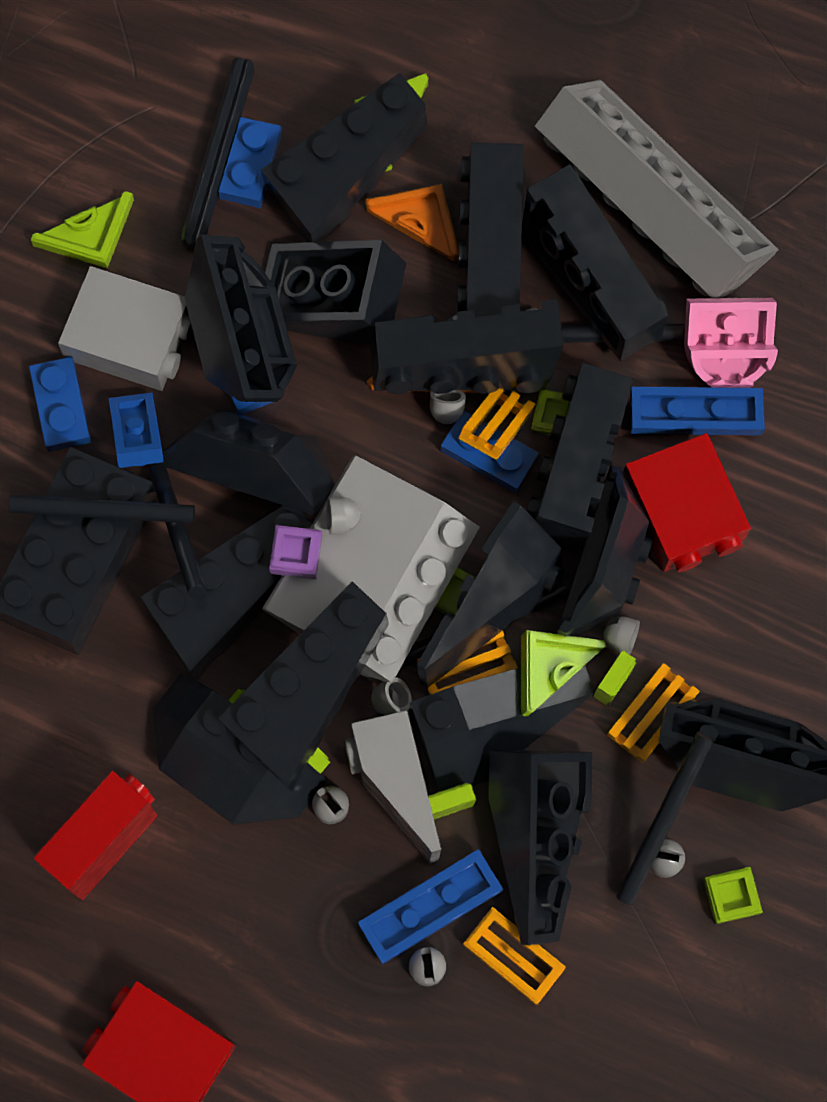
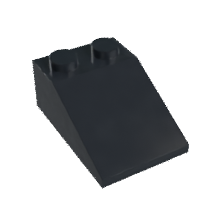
(336, 286)

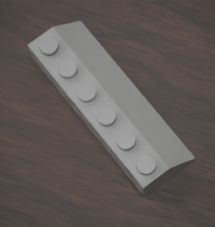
(654, 188)

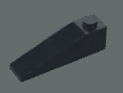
(512, 580)
(484, 716)
(536, 819)

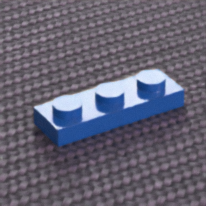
(696, 411)
(430, 906)

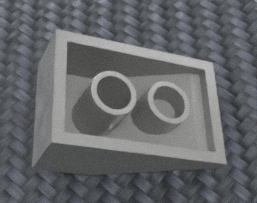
(391, 772)

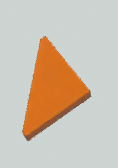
(421, 216)

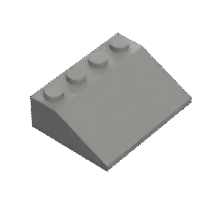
(395, 554)

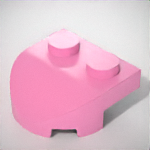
(730, 339)

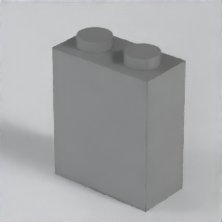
(126, 329)

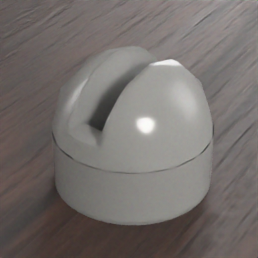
(447, 407)
(341, 515)
(621, 634)
(391, 697)
(323, 811)
(667, 868)
(416, 966)

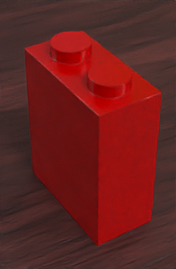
(687, 504)
(98, 834)
(156, 1050)

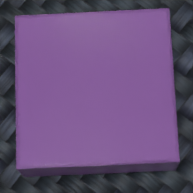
(296, 552)

